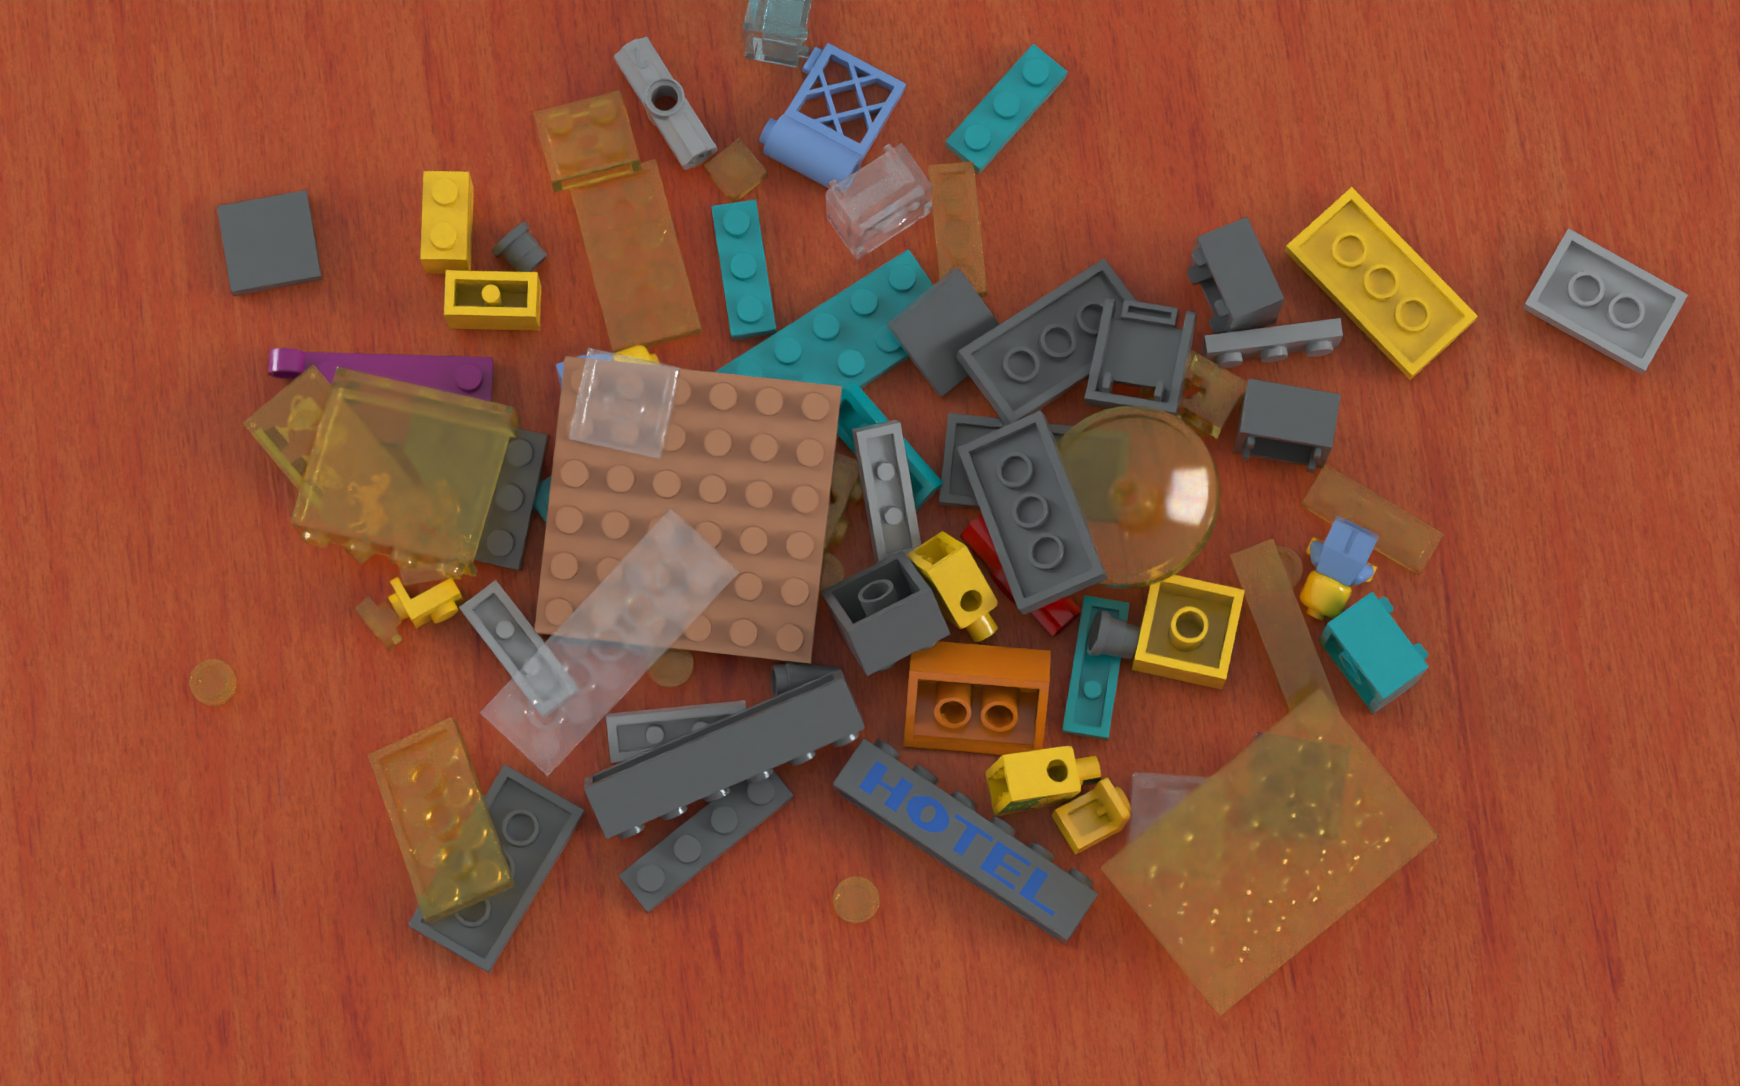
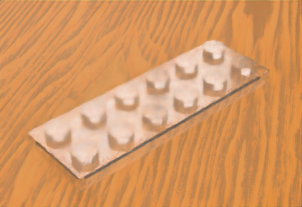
(609, 642)

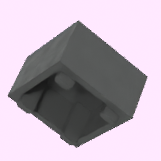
(1235, 278)
(1286, 424)

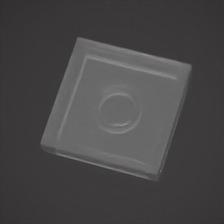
(624, 403)

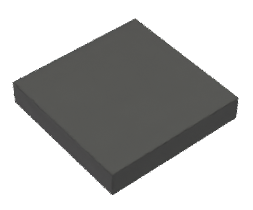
(269, 243)
(941, 325)

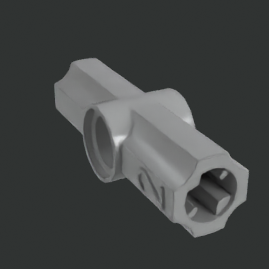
(678, 125)

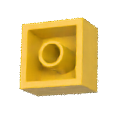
(1188, 631)

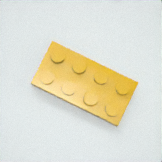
(1381, 283)

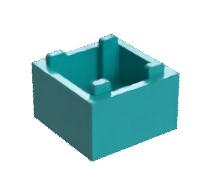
(1373, 652)

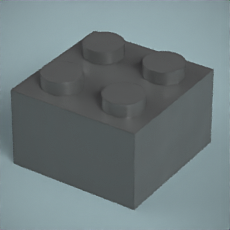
(885, 613)

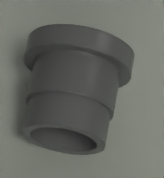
(520, 249)
(1112, 636)

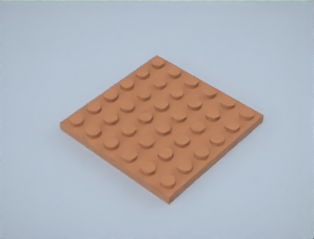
(743, 468)

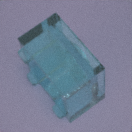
(776, 31)

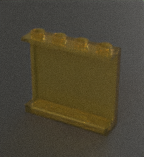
(403, 472)

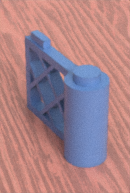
(808, 143)

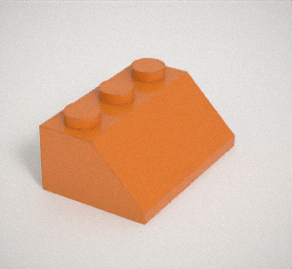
(977, 698)

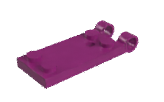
(447, 373)

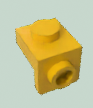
(434, 604)
(1093, 816)

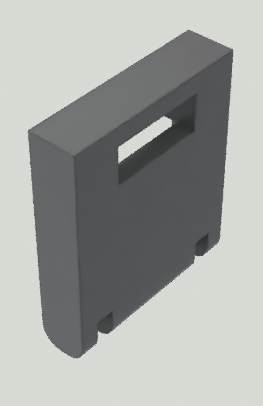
(1140, 352)

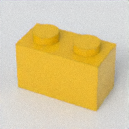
(447, 221)
(492, 300)

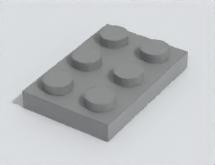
(1605, 301)

